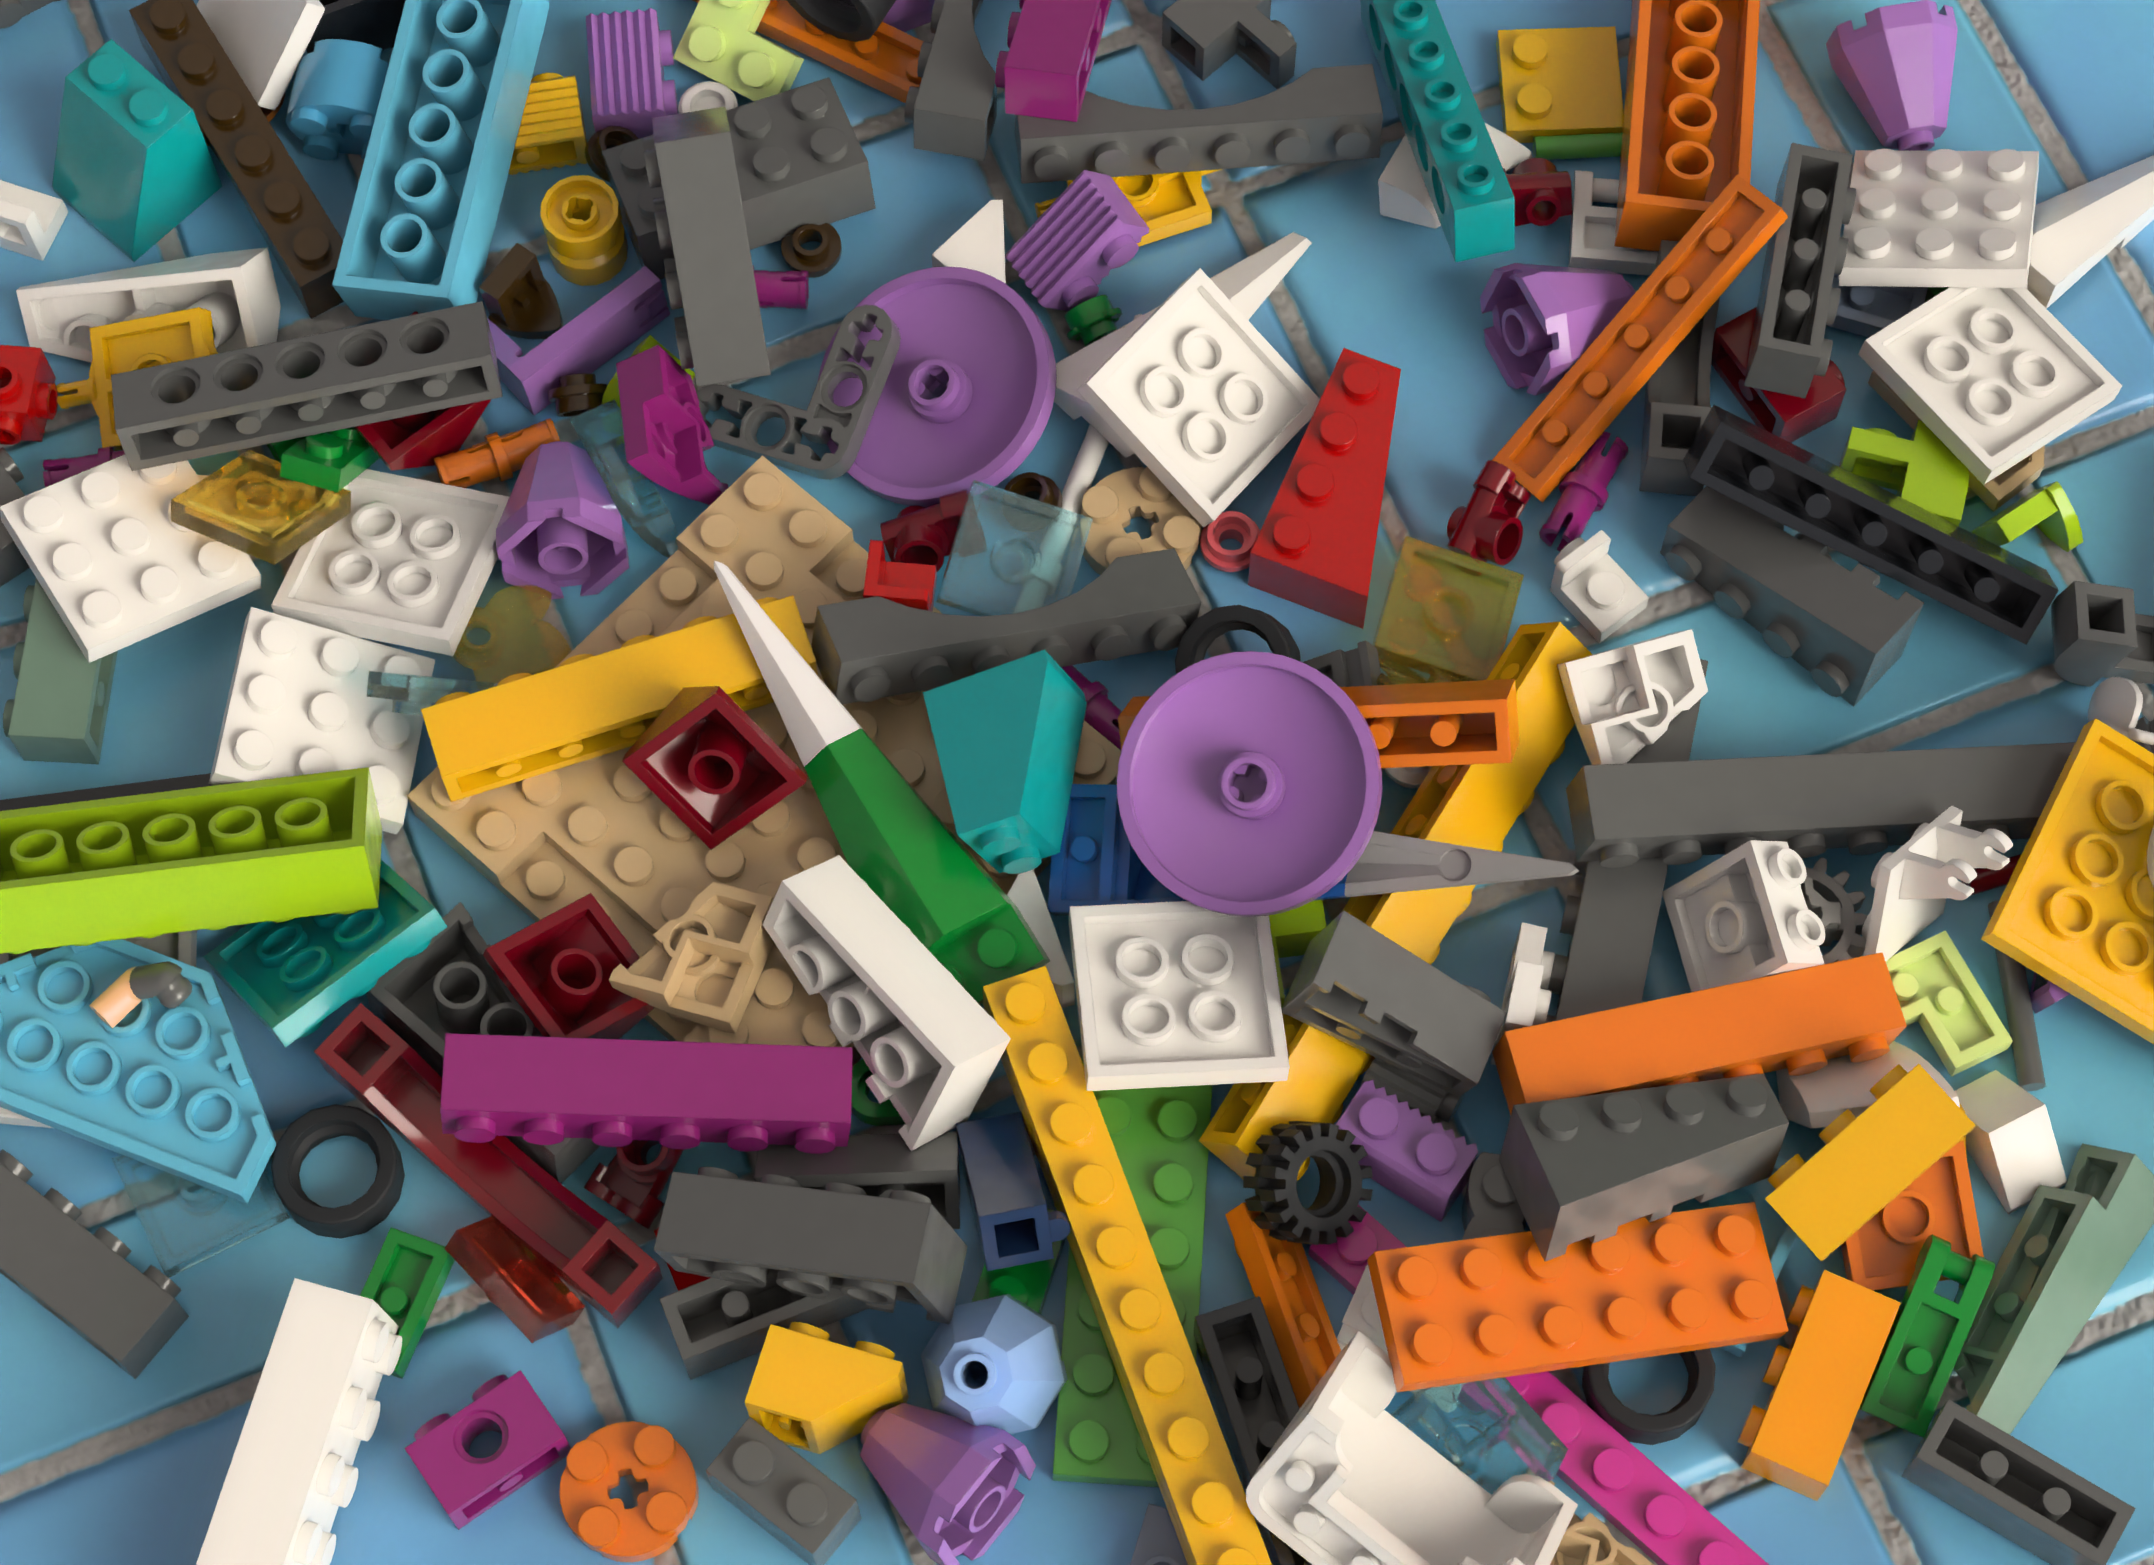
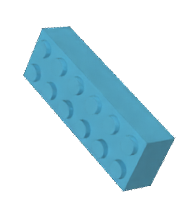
(439, 155)

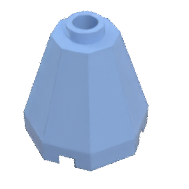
(1020, 1361)

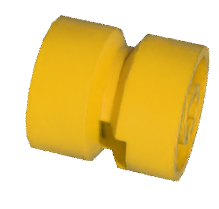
(584, 230)

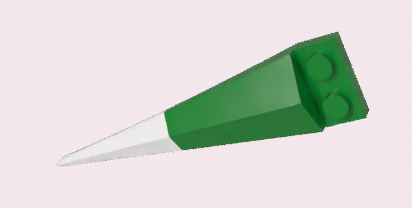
(885, 824)

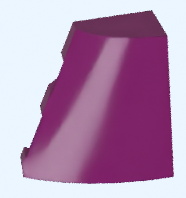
(665, 425)

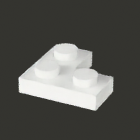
(1527, 982)

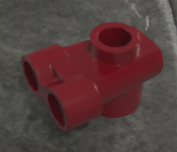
(1540, 192)
(1490, 521)
(924, 533)
(632, 1183)

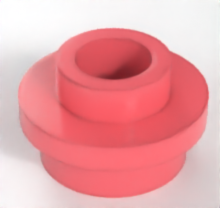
(1229, 526)

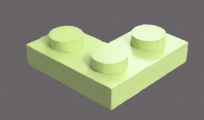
(727, 49)
(1947, 1003)

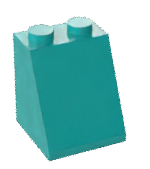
(129, 152)
(1009, 757)

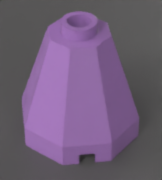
(1899, 71)
(1547, 319)
(561, 525)
(946, 1477)

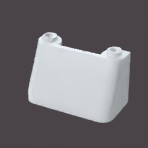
(1370, 1492)

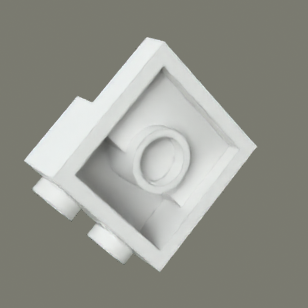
(1745, 917)

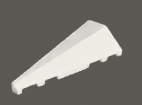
(2085, 225)
(1244, 284)

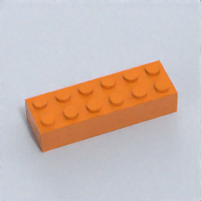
(1684, 114)

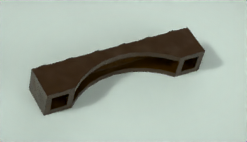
(246, 147)

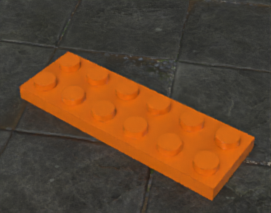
(1647, 1292)

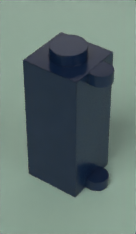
(1007, 1192)

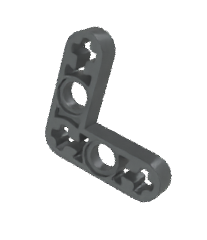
(823, 417)

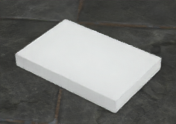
(263, 40)

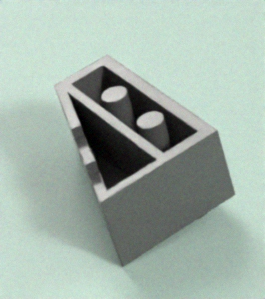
(1394, 1006)

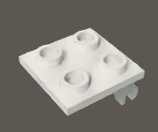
(1923, 873)

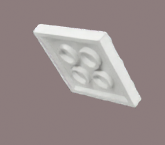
(1941, 218)
(1989, 374)
(1200, 397)
(117, 559)
(398, 564)
(305, 710)
(1176, 997)

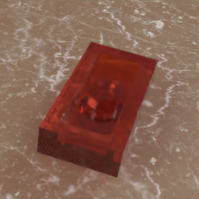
(514, 1279)

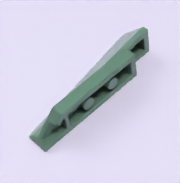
(2053, 1280)

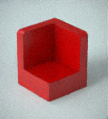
(899, 582)

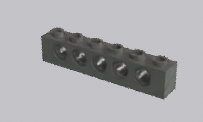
(305, 386)

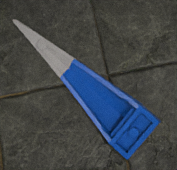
(1103, 868)

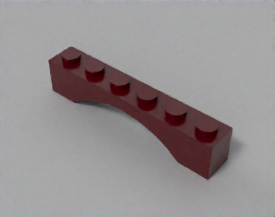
(495, 1174)

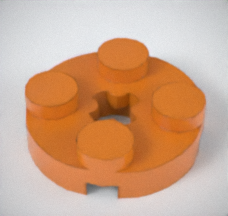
(662, 1511)

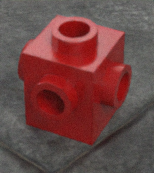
(26, 394)

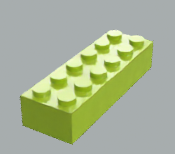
(188, 860)

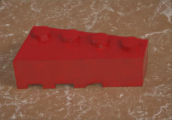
(1328, 508)

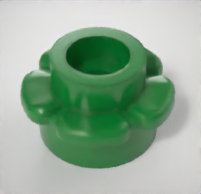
(1092, 320)

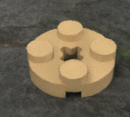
(1131, 495)

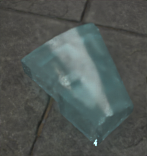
(630, 490)
(1484, 1431)

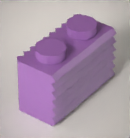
(628, 70)
(1078, 242)
(1408, 1150)

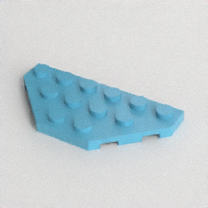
(151, 1088)

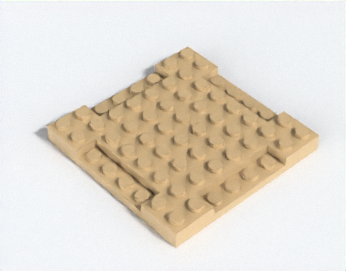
(612, 837)

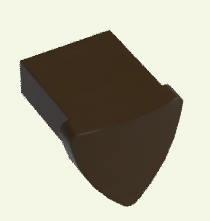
(520, 297)

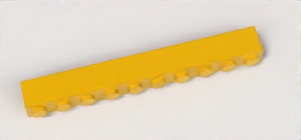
(1452, 806)
(1123, 1277)

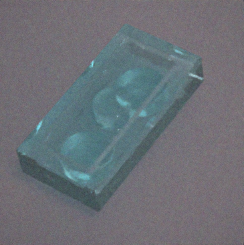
(415, 692)

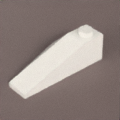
(230, 284)

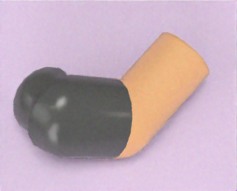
(138, 984)

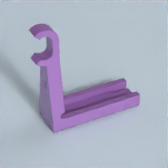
(583, 342)

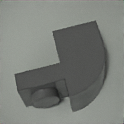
(1213, 31)
(2101, 635)

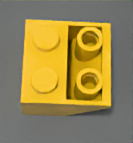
(820, 1390)

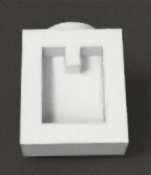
(1595, 586)

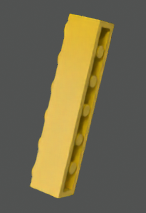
(595, 701)

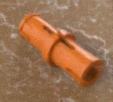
(495, 456)

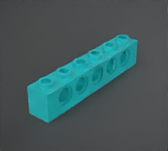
(1442, 126)

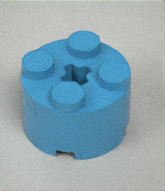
(336, 97)

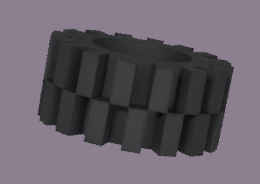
(1277, 1181)

